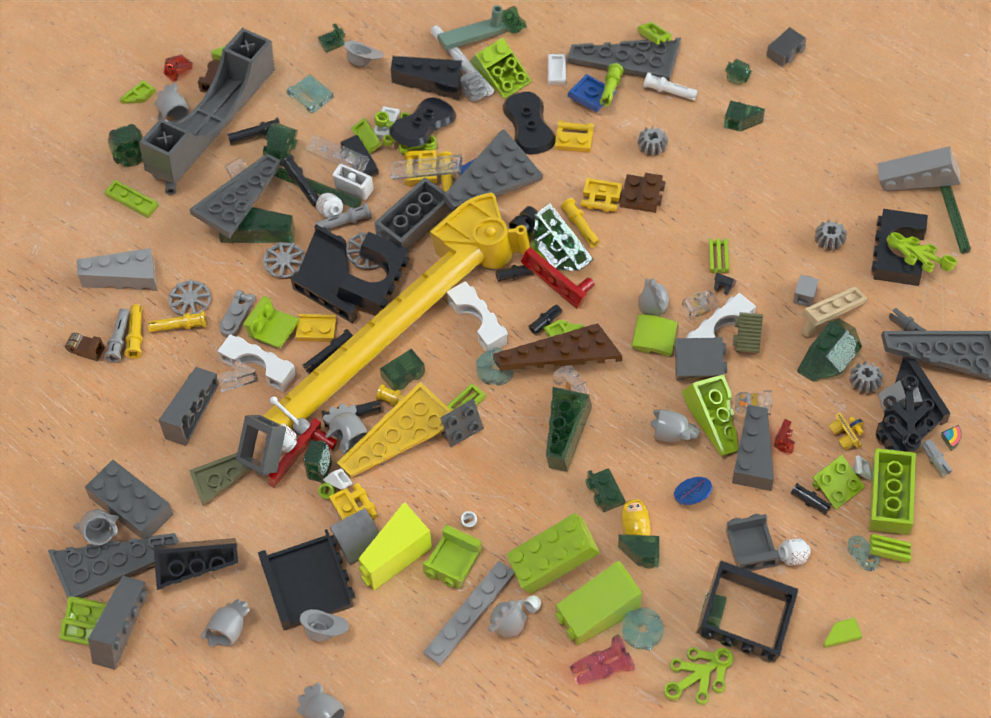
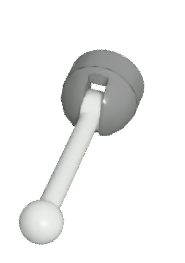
(300, 424)

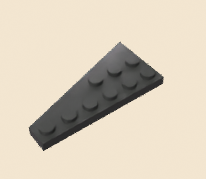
(954, 350)
(98, 566)

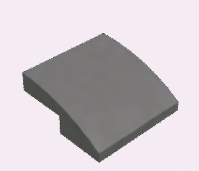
(355, 534)

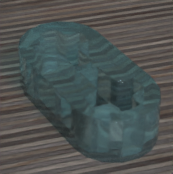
(863, 553)

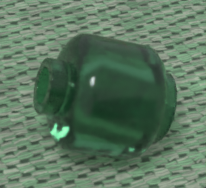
(738, 71)

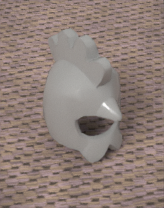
(171, 104)
(653, 299)
(345, 425)
(672, 427)
(96, 526)
(508, 619)
(227, 621)
(319, 704)

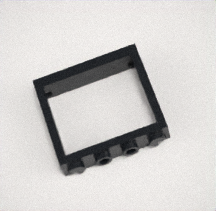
(758, 583)

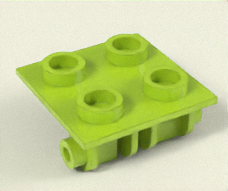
(838, 482)

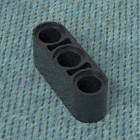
(355, 144)

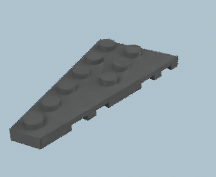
(635, 56)
(233, 200)

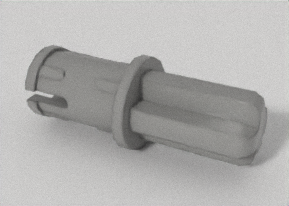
(936, 458)

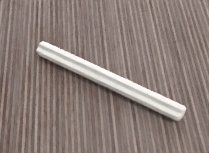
(458, 55)

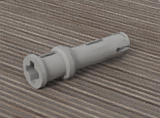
(352, 216)
(116, 343)

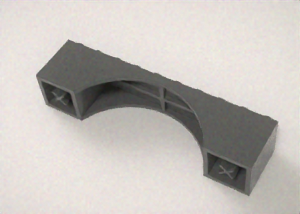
(243, 67)

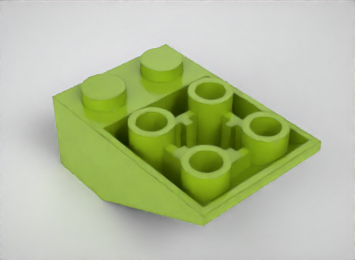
(501, 68)

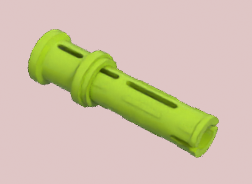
(612, 80)

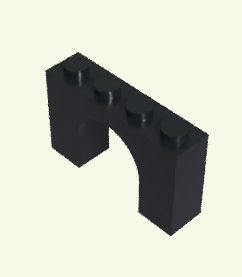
(888, 265)
(373, 295)

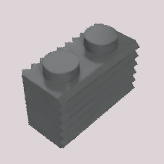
(786, 47)

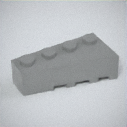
(920, 171)
(119, 270)

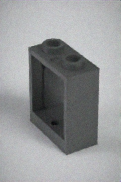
(273, 444)

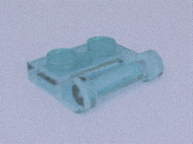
(314, 90)

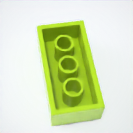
(892, 491)
(552, 553)

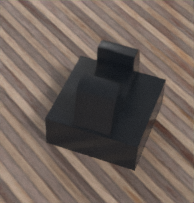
(725, 281)

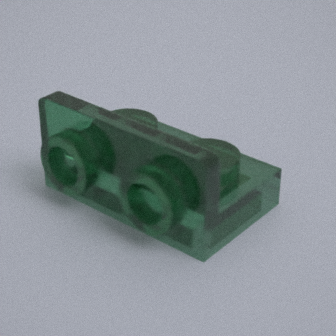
(605, 490)

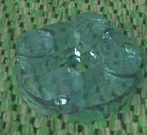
(486, 374)
(640, 617)

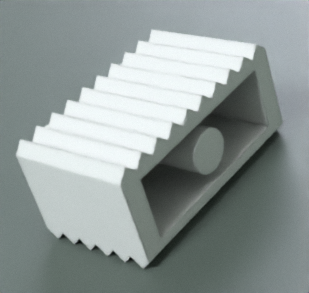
(353, 182)

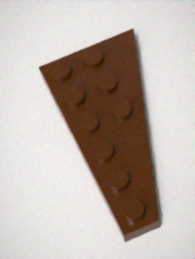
(561, 350)

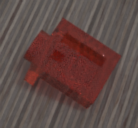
(175, 65)
(782, 439)

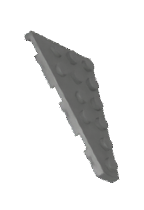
(496, 170)

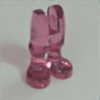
(596, 664)

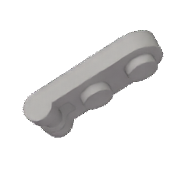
(236, 313)

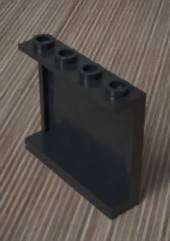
(307, 579)

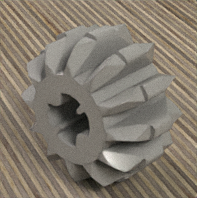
(473, 85)
(652, 141)
(830, 235)
(866, 377)

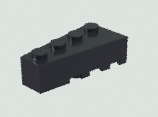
(428, 74)
(192, 559)

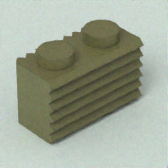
(749, 332)

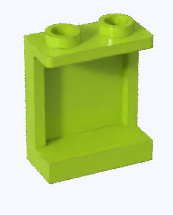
(453, 557)

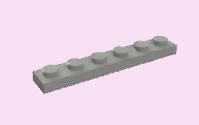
(469, 613)

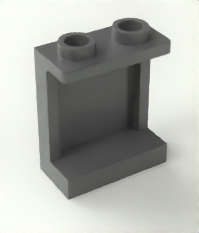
(699, 357)
(752, 543)

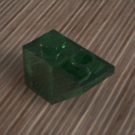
(743, 116)

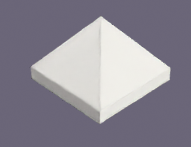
(862, 467)

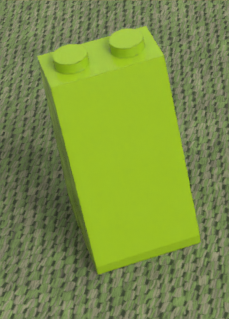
(599, 604)

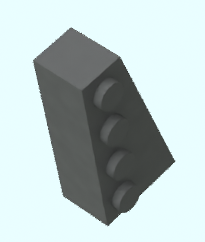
(188, 406)
(754, 455)
(116, 622)

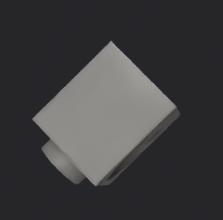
(805, 290)

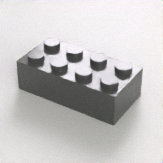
(413, 215)
(130, 499)

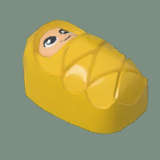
(635, 518)

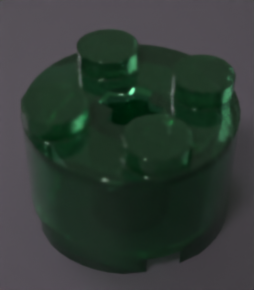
(280, 141)
(125, 145)

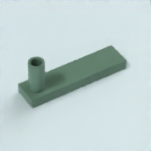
(474, 32)

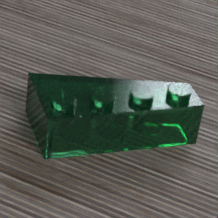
(263, 227)
(566, 426)

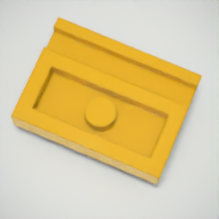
(316, 327)

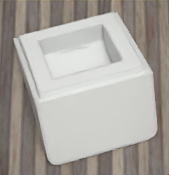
(338, 479)

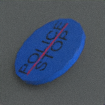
(693, 490)

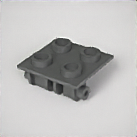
(461, 423)

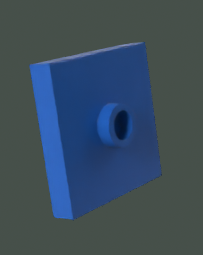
(588, 92)

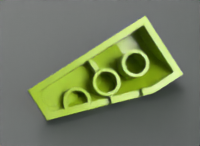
(712, 409)

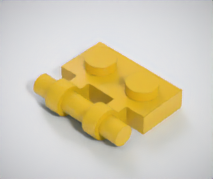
(602, 190)
(345, 502)

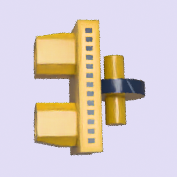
(850, 439)

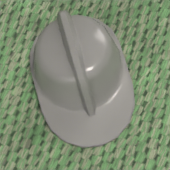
(361, 54)
(322, 626)

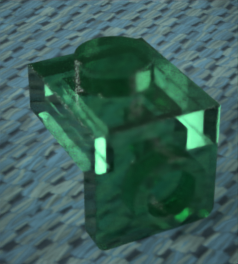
(512, 20)

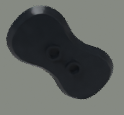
(418, 127)
(531, 130)

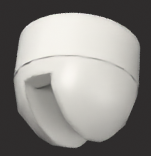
(467, 516)
(532, 604)

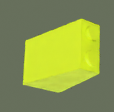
(394, 548)

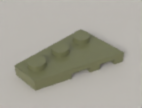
(217, 476)

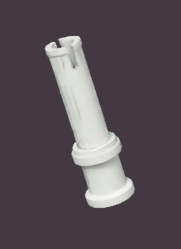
(661, 85)

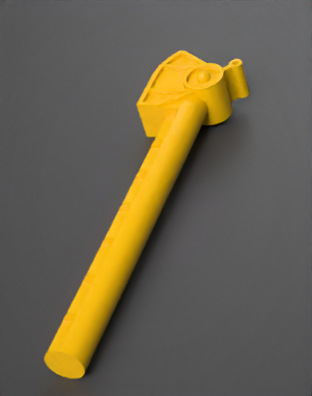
(463, 240)

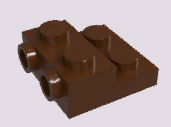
(643, 192)

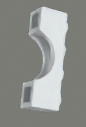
(465, 301)
(723, 317)
(278, 371)

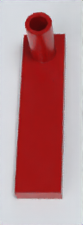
(555, 279)
(313, 432)

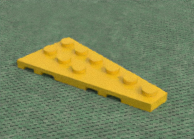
(403, 427)

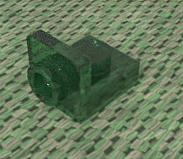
(333, 39)

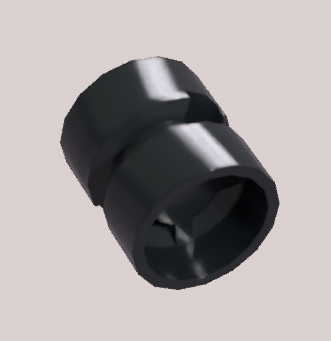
(525, 218)

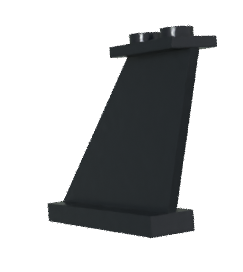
(323, 272)
(940, 413)

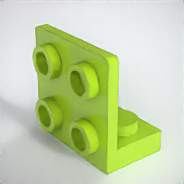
(269, 324)

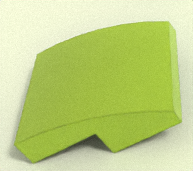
(654, 334)
(80, 619)

